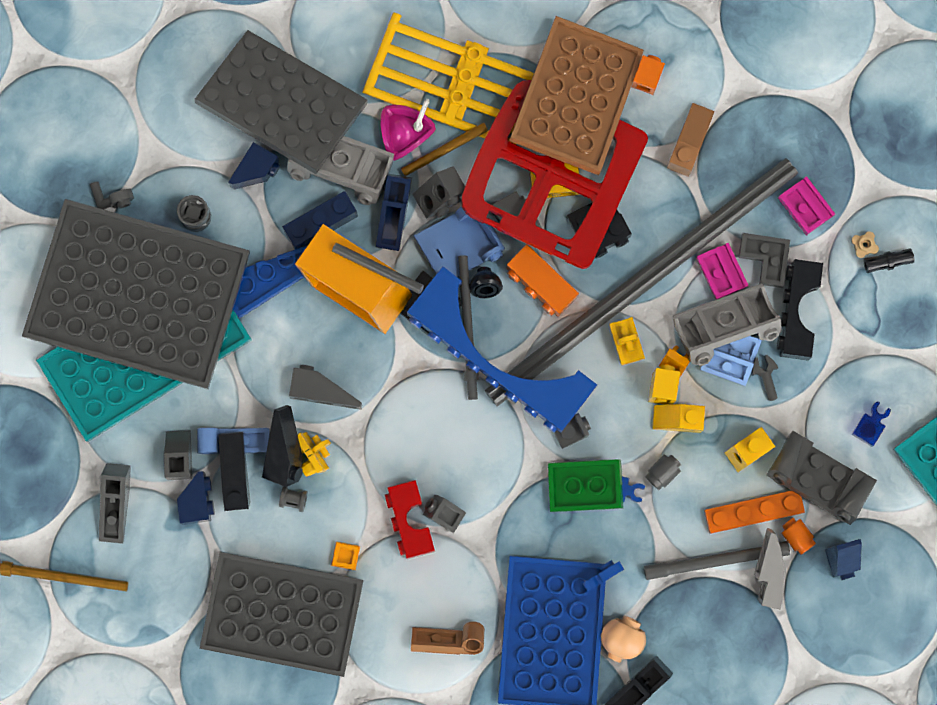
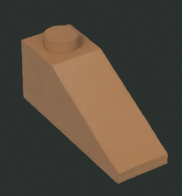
(690, 139)

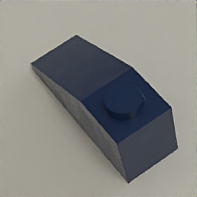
(845, 559)

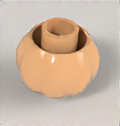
(623, 638)

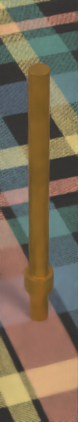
(9, 569)

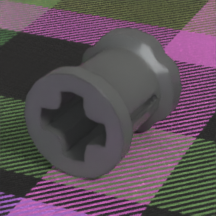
(293, 499)

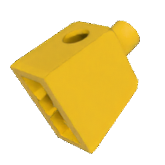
(749, 449)

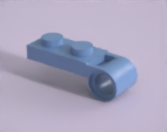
(254, 439)

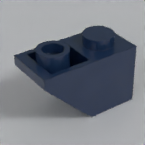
(194, 501)

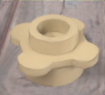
(871, 247)

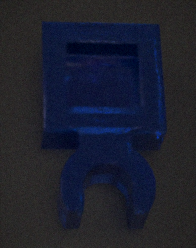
(870, 427)

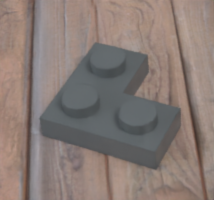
(772, 253)

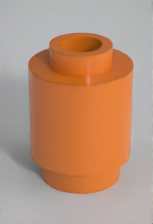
(798, 535)

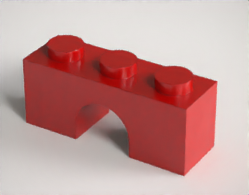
(413, 541)

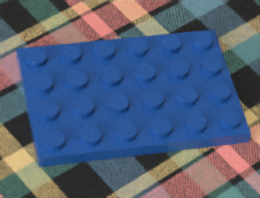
(551, 633)

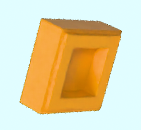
(345, 556)

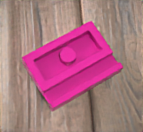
(806, 206)
(722, 271)

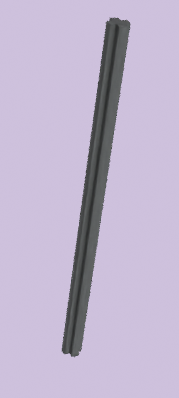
(649, 276)

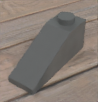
(316, 388)
(114, 502)

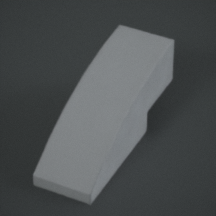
(771, 572)

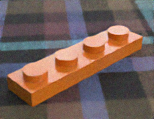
(754, 511)

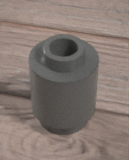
(663, 471)

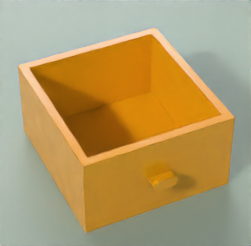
(350, 284)

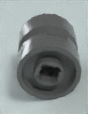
(194, 213)

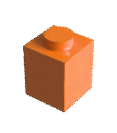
(648, 74)

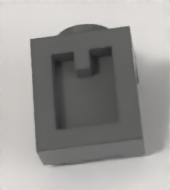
(574, 431)
(444, 513)

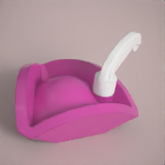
(405, 128)

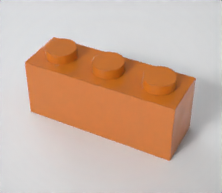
(541, 281)

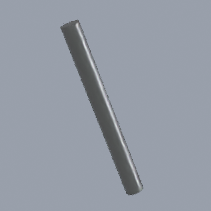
(377, 268)

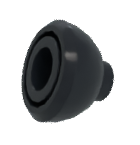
(485, 283)

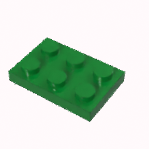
(585, 485)

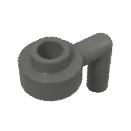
(120, 198)

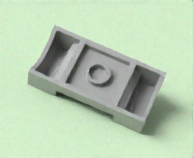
(353, 166)
(725, 322)

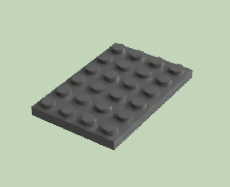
(281, 101)
(281, 614)

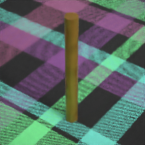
(444, 149)

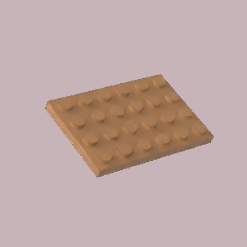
(577, 95)

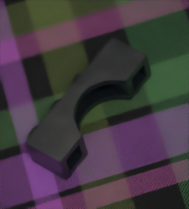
(796, 339)

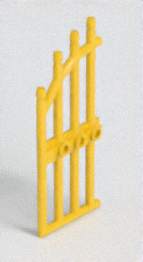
(464, 76)

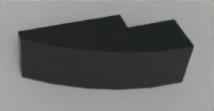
(643, 684)

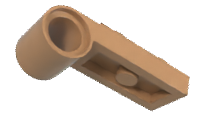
(445, 641)

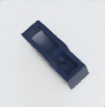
(393, 212)

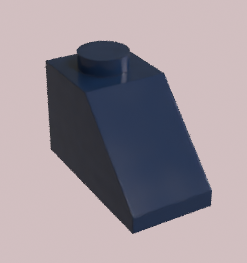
(255, 167)

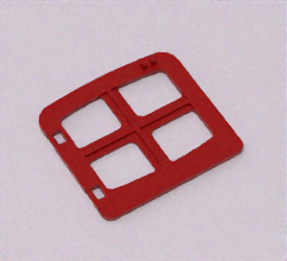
(550, 172)

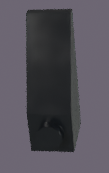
(283, 452)
(234, 471)

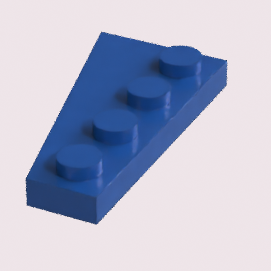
(267, 280)

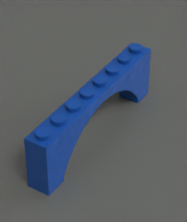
(551, 400)

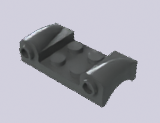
(821, 478)

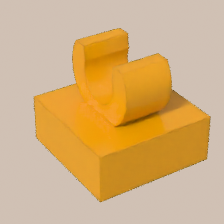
(676, 360)

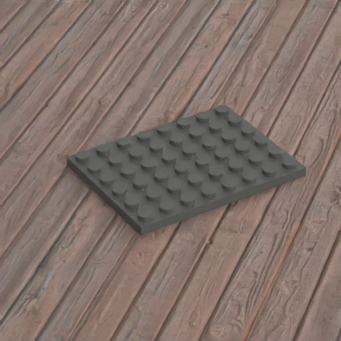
(136, 294)

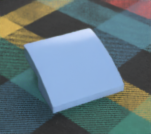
(734, 360)

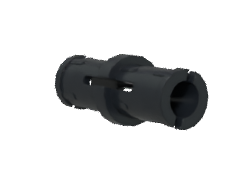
(889, 260)

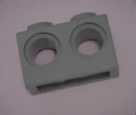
(440, 193)

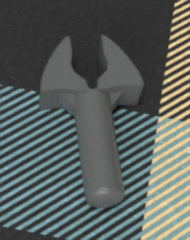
(766, 376)

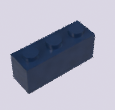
(331, 213)

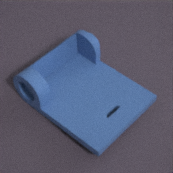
(459, 237)

